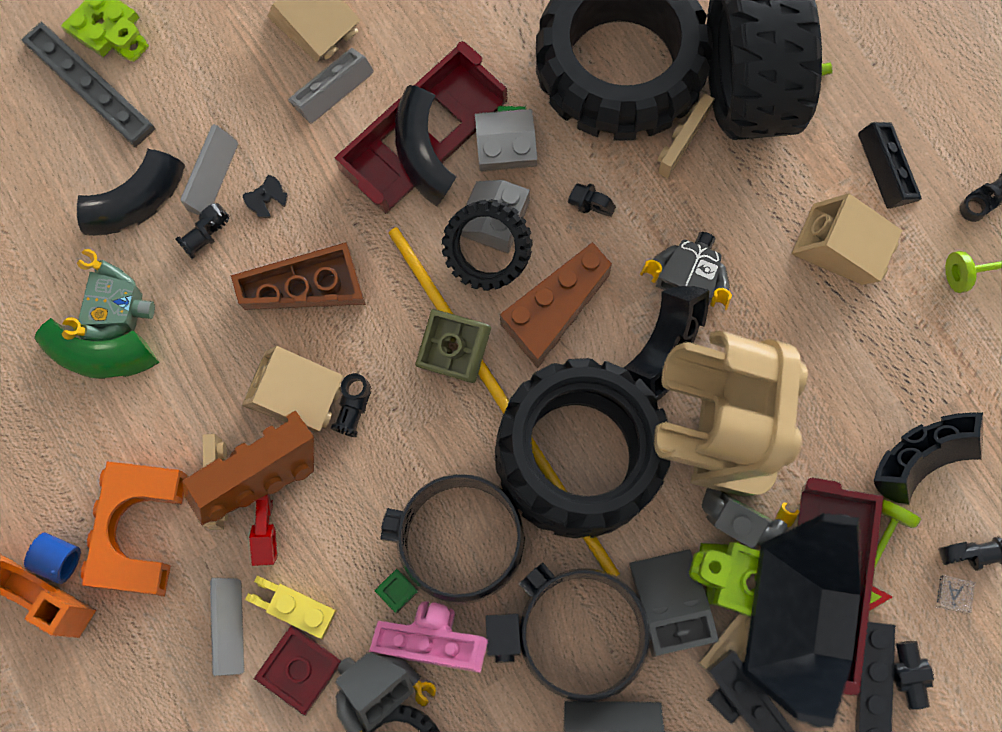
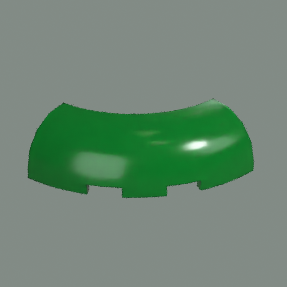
(96, 359)

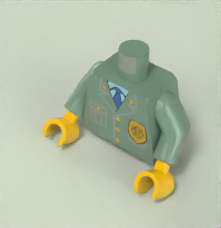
(109, 303)

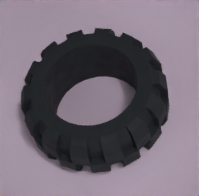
(623, 107)

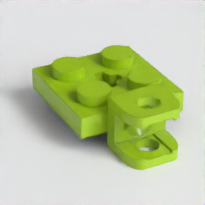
(115, 32)
(728, 575)

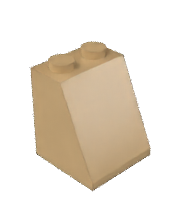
(315, 24)
(848, 239)
(293, 383)

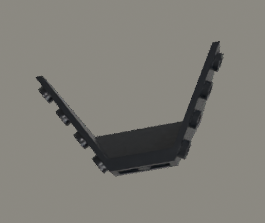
(806, 617)

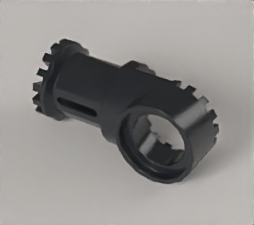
(983, 197)
(209, 221)
(351, 406)
(977, 554)

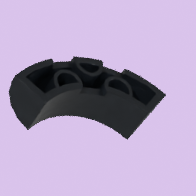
(414, 145)
(134, 199)
(678, 322)
(927, 449)

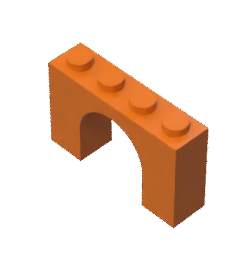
(121, 488)
(48, 605)

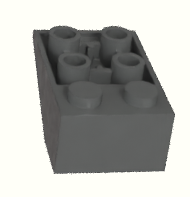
(673, 603)

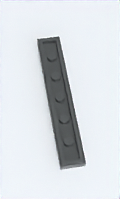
(88, 84)

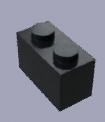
(503, 637)

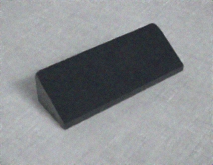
(889, 164)

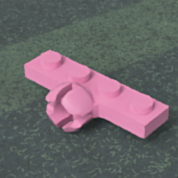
(430, 640)

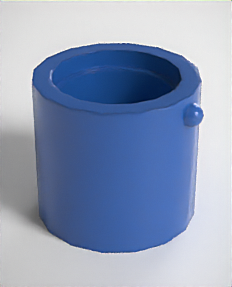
(52, 558)

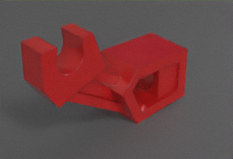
(263, 535)

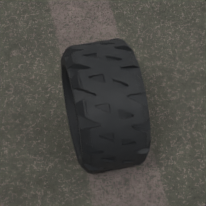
(764, 66)
(608, 391)

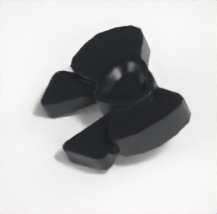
(256, 200)

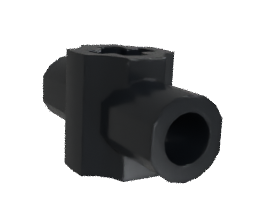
(913, 675)

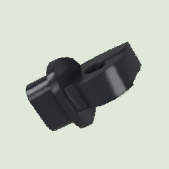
(588, 199)

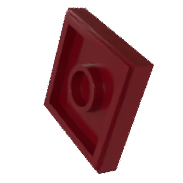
(298, 670)

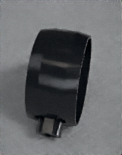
(397, 525)
(540, 581)

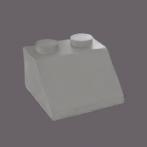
(506, 140)
(490, 230)

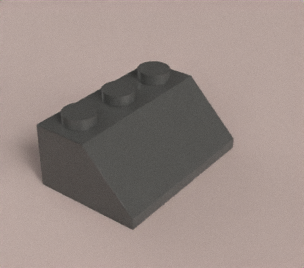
(612, 716)

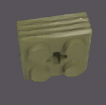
(445, 329)

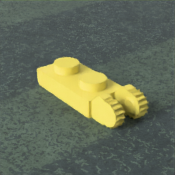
(294, 608)

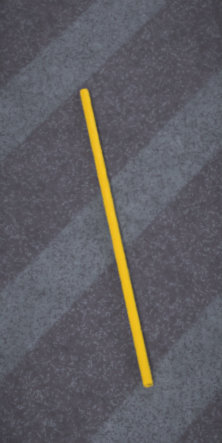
(494, 388)

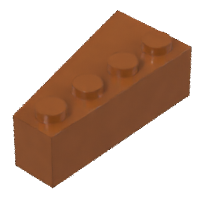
(303, 281)
(554, 304)
(252, 471)

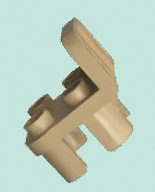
(744, 415)

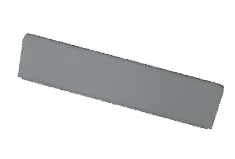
(331, 85)
(209, 170)
(226, 626)

